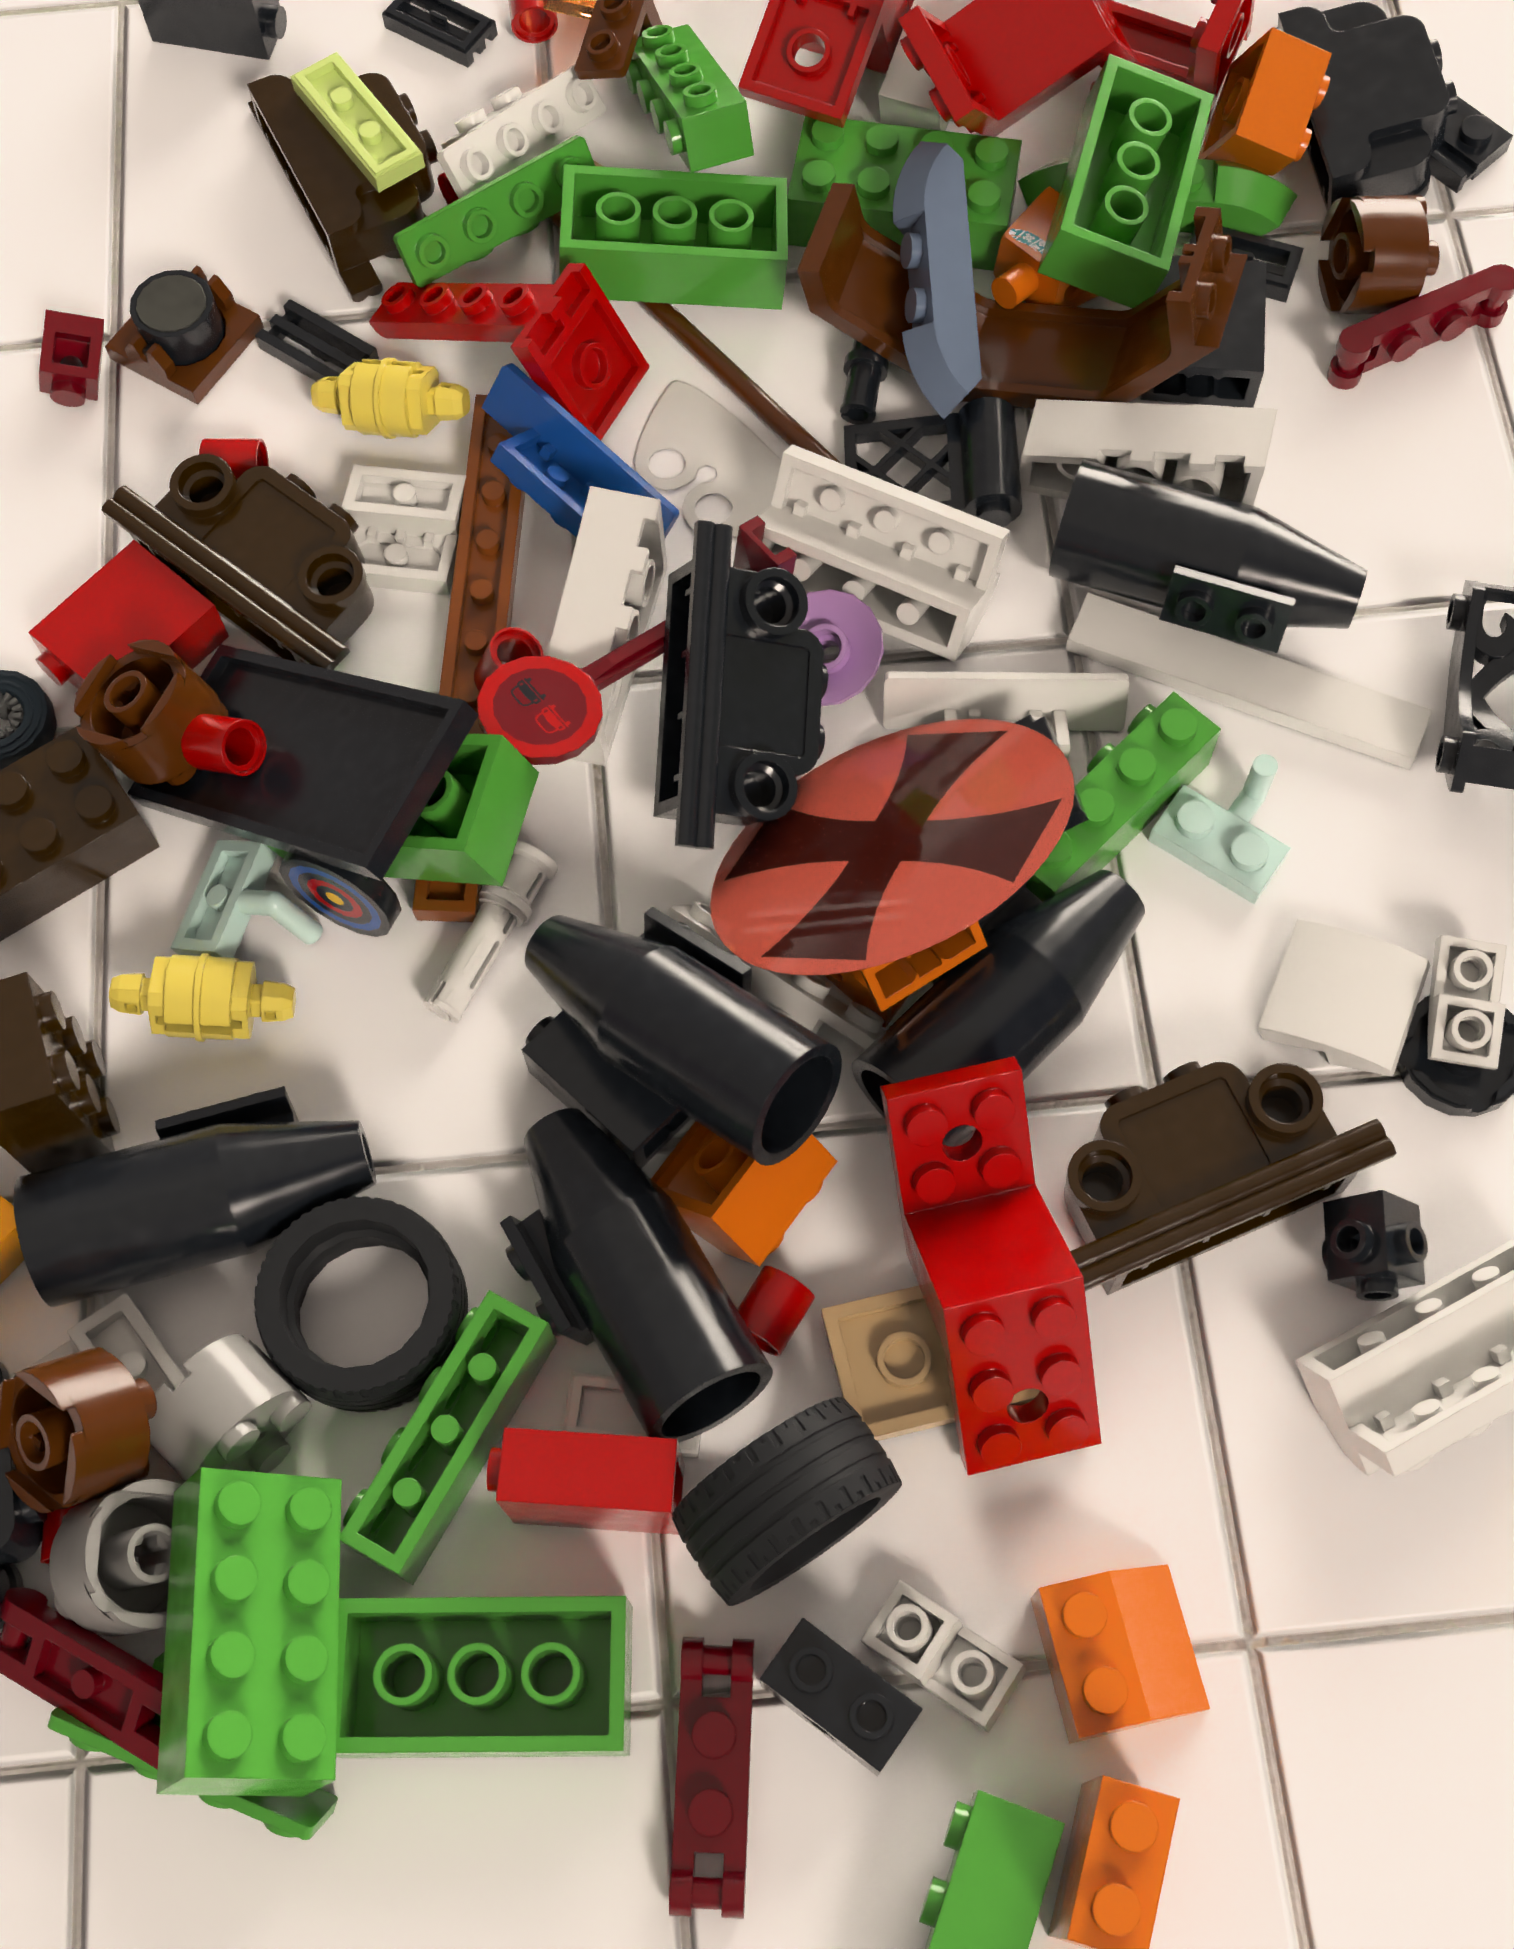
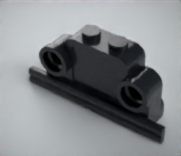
(1381, 102)
(734, 693)

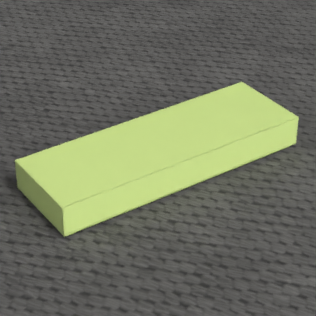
(358, 122)

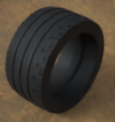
(303, 1254)
(785, 1499)

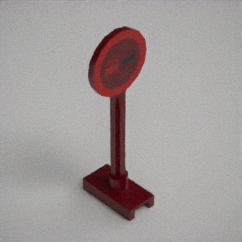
(556, 708)

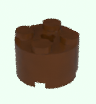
(1376, 253)
(140, 709)
(75, 1429)

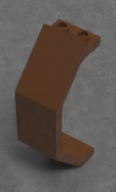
(1032, 350)

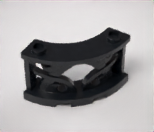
(1486, 753)

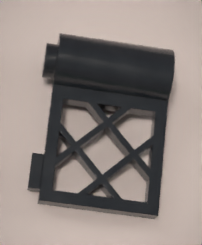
(978, 449)

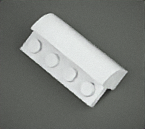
(900, 553)
(1421, 1369)

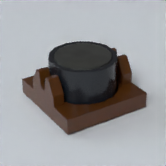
(180, 330)

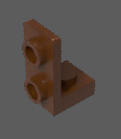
(613, 37)

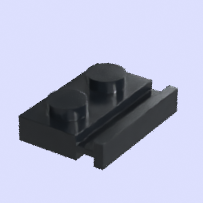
(1468, 148)

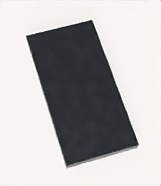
(341, 763)

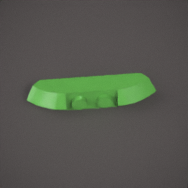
(1246, 196)

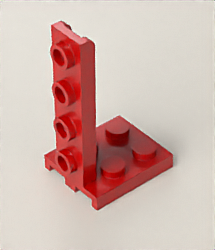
(1184, 52)
(558, 332)

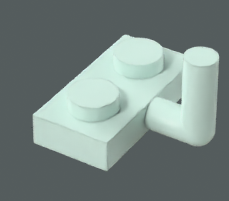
(1223, 840)
(229, 896)

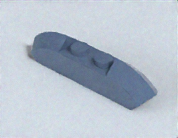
(941, 293)

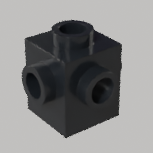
(1374, 1244)

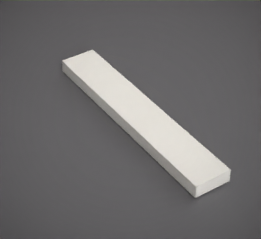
(1249, 681)

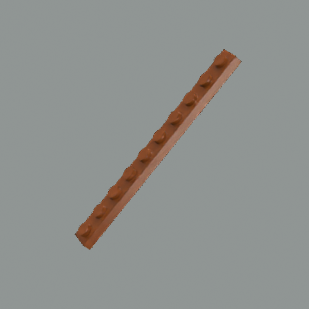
(478, 609)

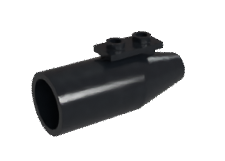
(1201, 558)
(1013, 995)
(690, 1029)
(195, 1197)
(632, 1278)

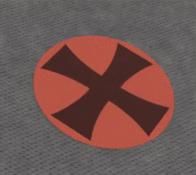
(894, 847)

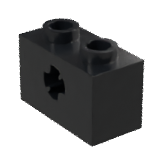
(840, 1696)

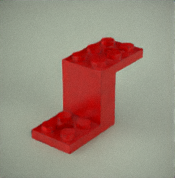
(848, 35)
(1009, 55)
(992, 1266)

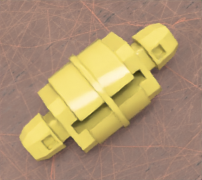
(390, 398)
(202, 997)

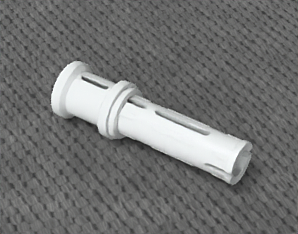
(499, 913)

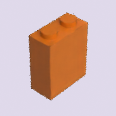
(1114, 1866)

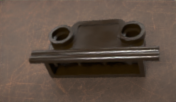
(336, 196)
(259, 553)
(1205, 1166)

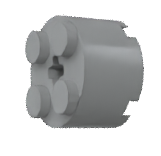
(227, 1411)
(96, 1565)

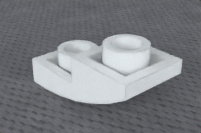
(1465, 1002)
(944, 1655)

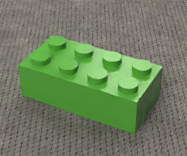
(872, 160)
(1126, 183)
(677, 235)
(470, 818)
(251, 1636)
(484, 1677)

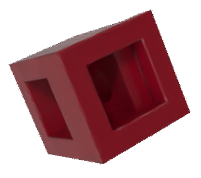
(71, 357)

